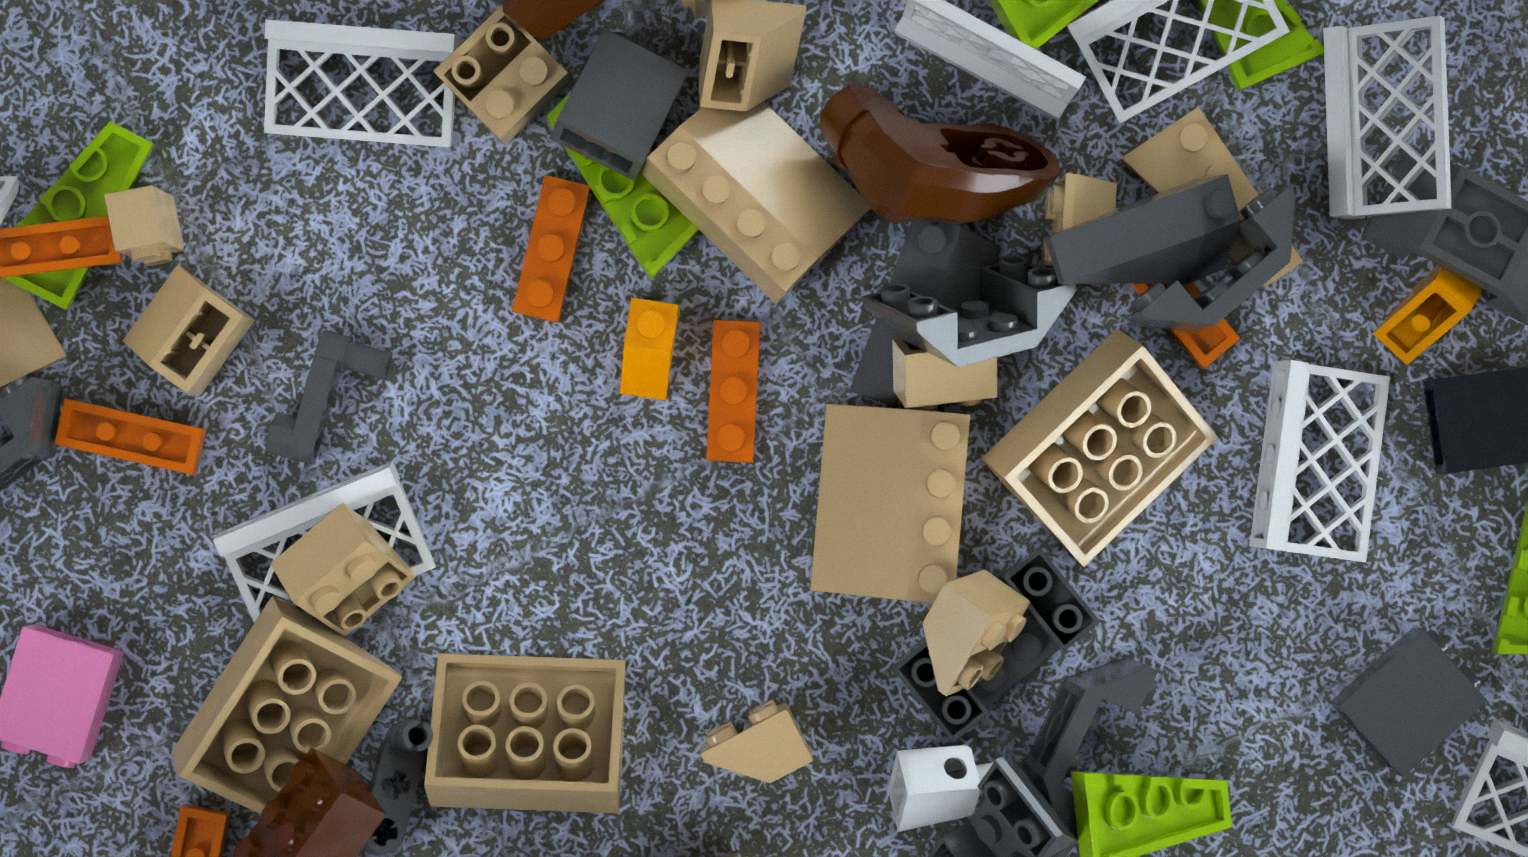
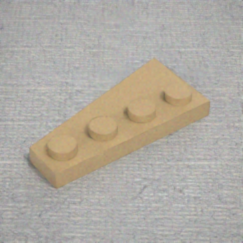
(1192, 152)

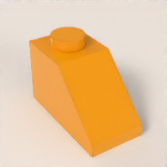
(1427, 313)
(649, 348)

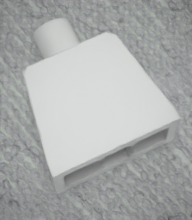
(934, 785)

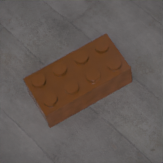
(316, 813)

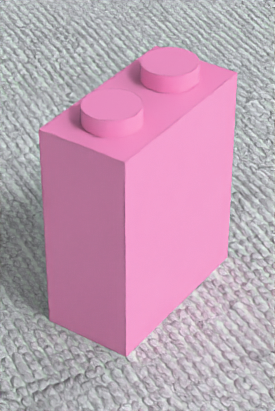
(56, 695)

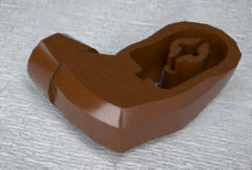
(932, 168)

